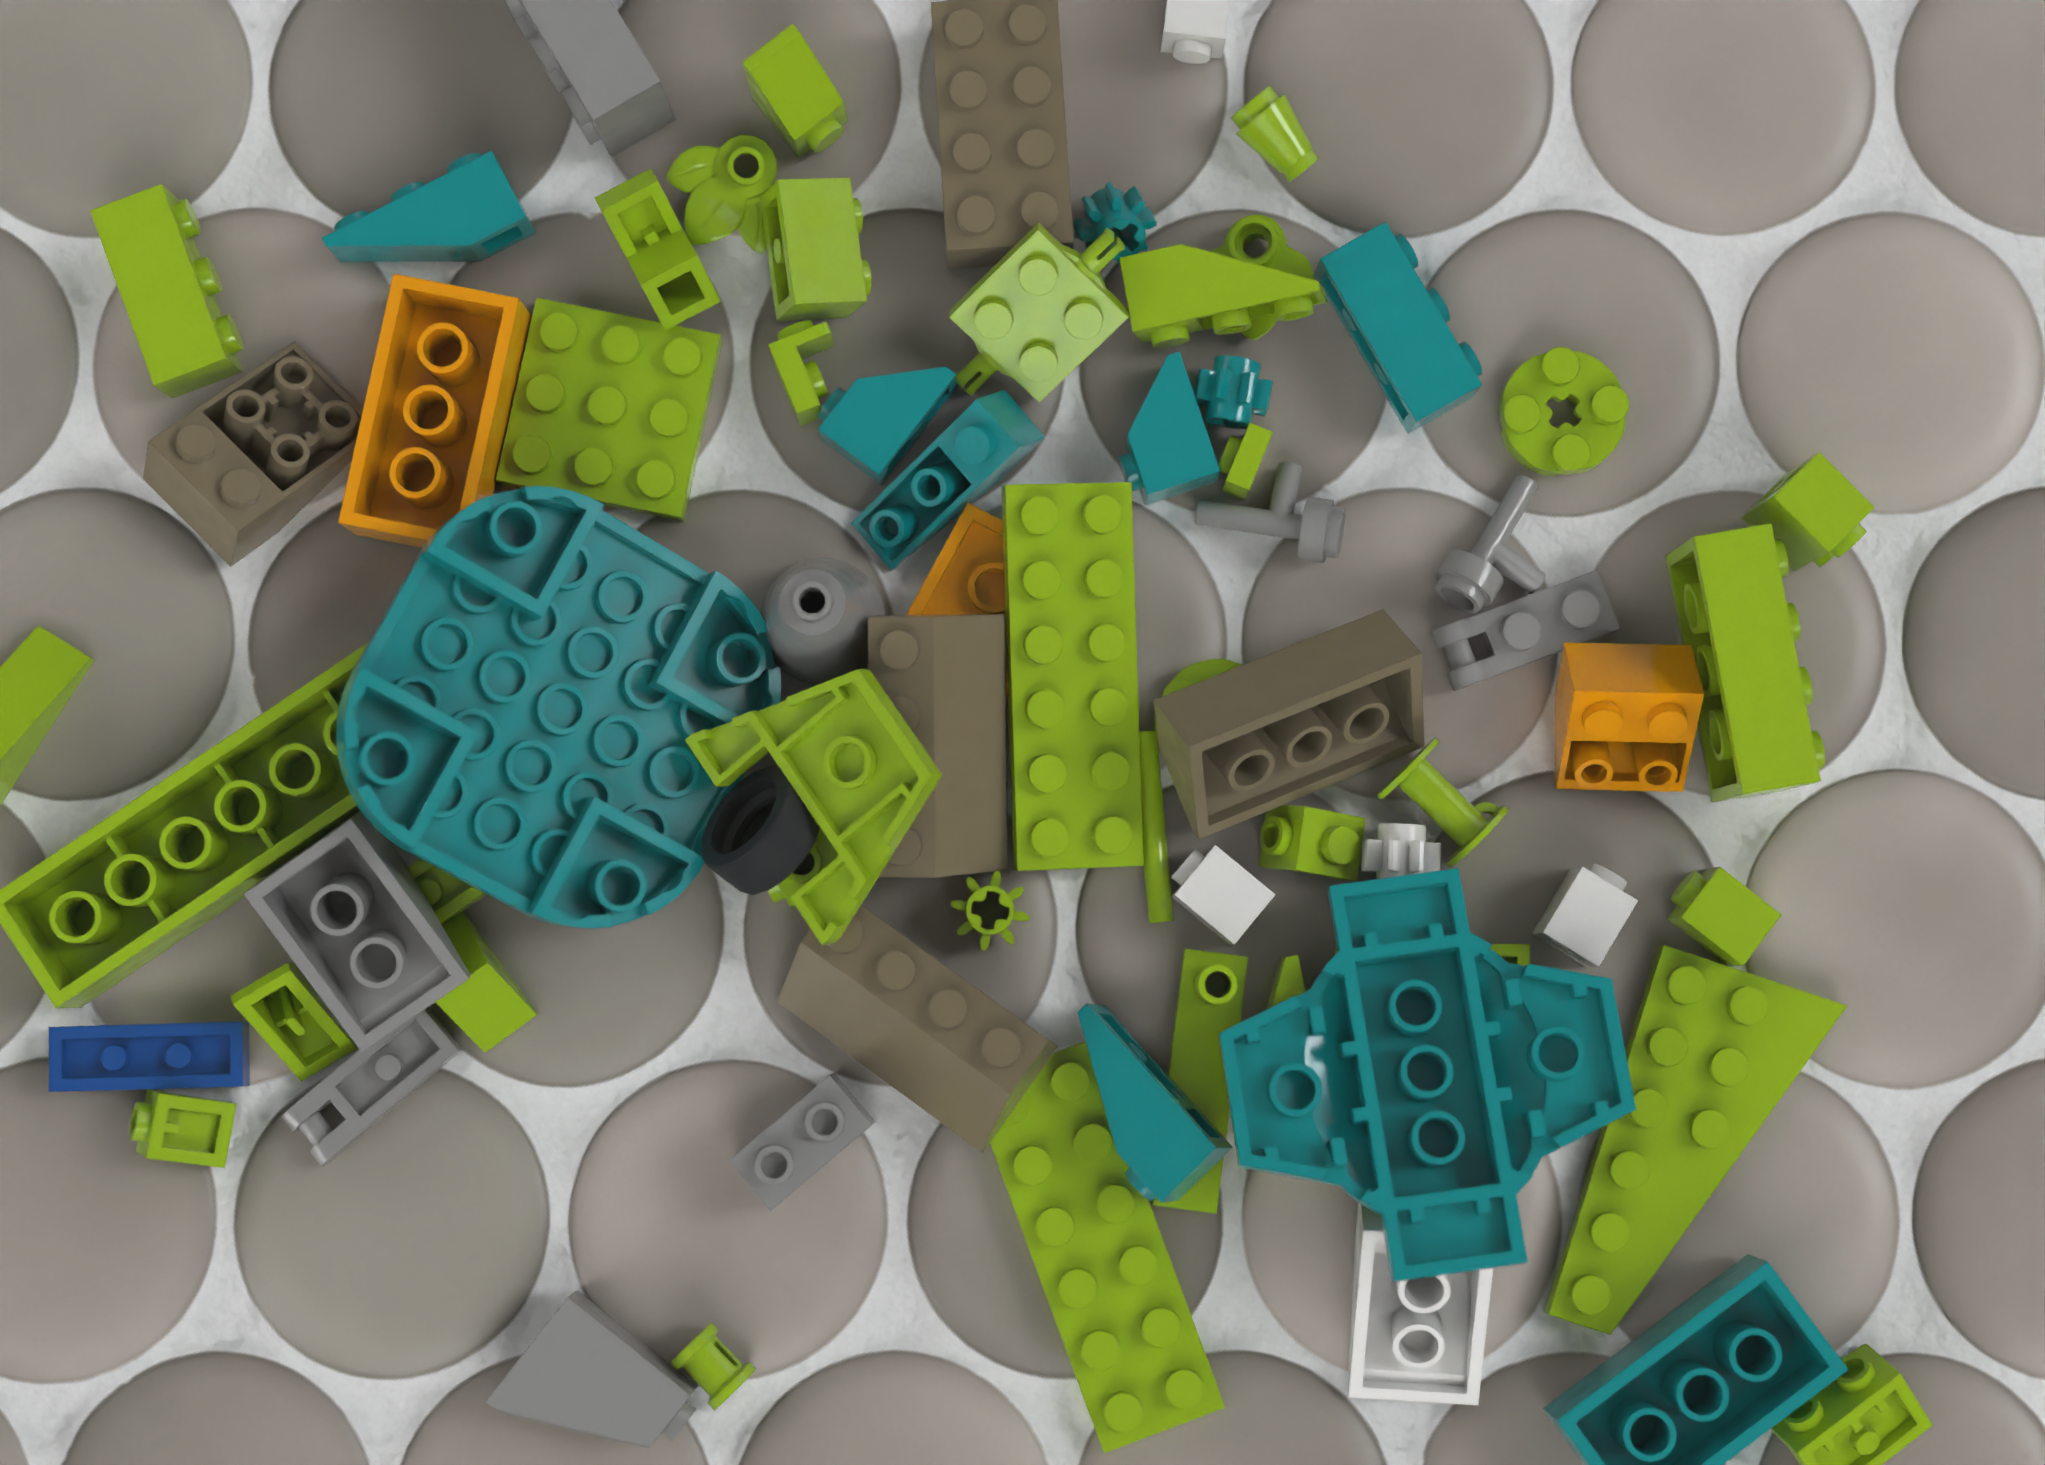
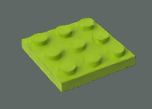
(610, 408)

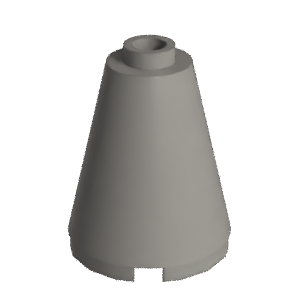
(828, 641)

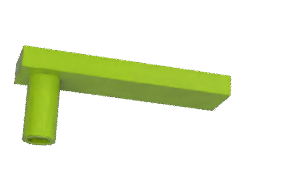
(1206, 1005)

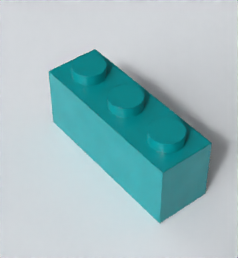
(1399, 326)

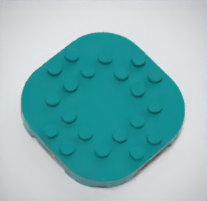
(540, 707)

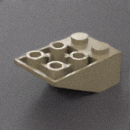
(255, 452)

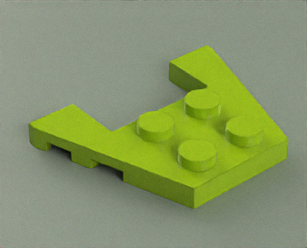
(852, 770)

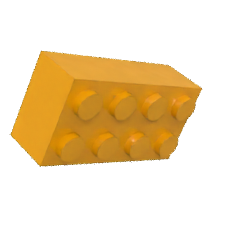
(433, 408)

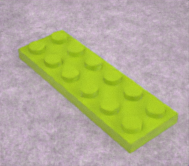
(1072, 675)
(1101, 1259)

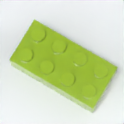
(1743, 643)

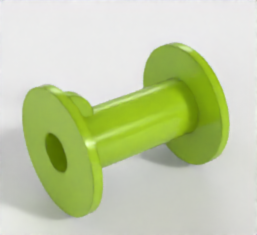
(1445, 803)

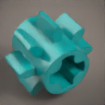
(1120, 213)
(1232, 392)

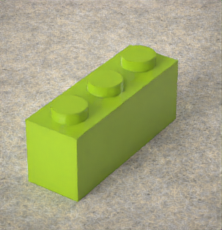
(168, 290)

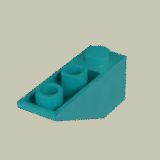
(450, 219)
(947, 475)

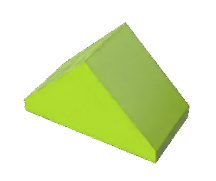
(490, 1001)
(294, 1020)

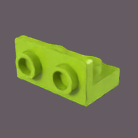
(1857, 1417)

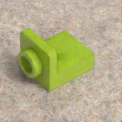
(802, 381)
(182, 1128)

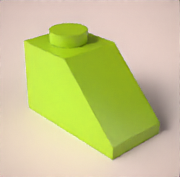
(795, 93)

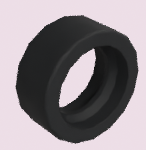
(759, 832)

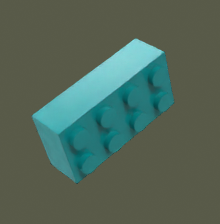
(1701, 1377)

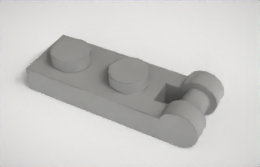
(1527, 629)
(372, 1084)

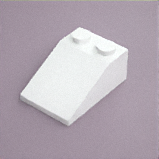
(1417, 1334)

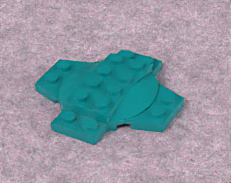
(1426, 1074)

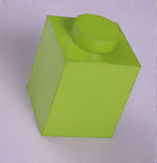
(1722, 915)

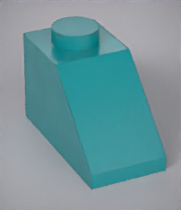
(884, 417)
(1168, 439)

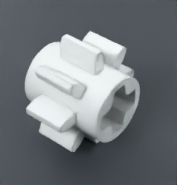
(1400, 851)

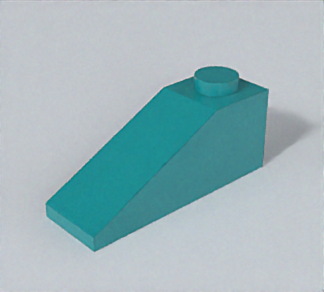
(1149, 1116)

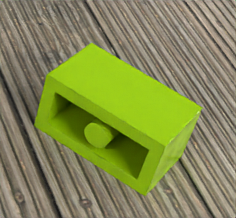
(815, 248)
(1812, 513)

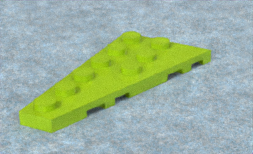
(1704, 1074)

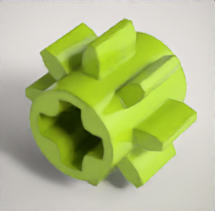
(979, 896)

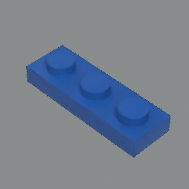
(149, 1056)

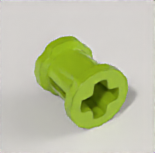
(713, 1366)

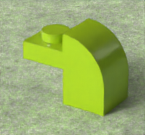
(657, 249)

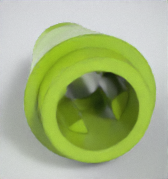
(1275, 133)

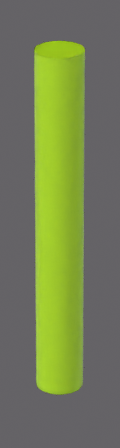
(1154, 833)

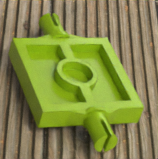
(1039, 312)

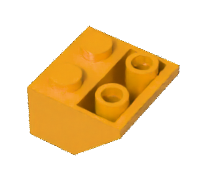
(1625, 716)

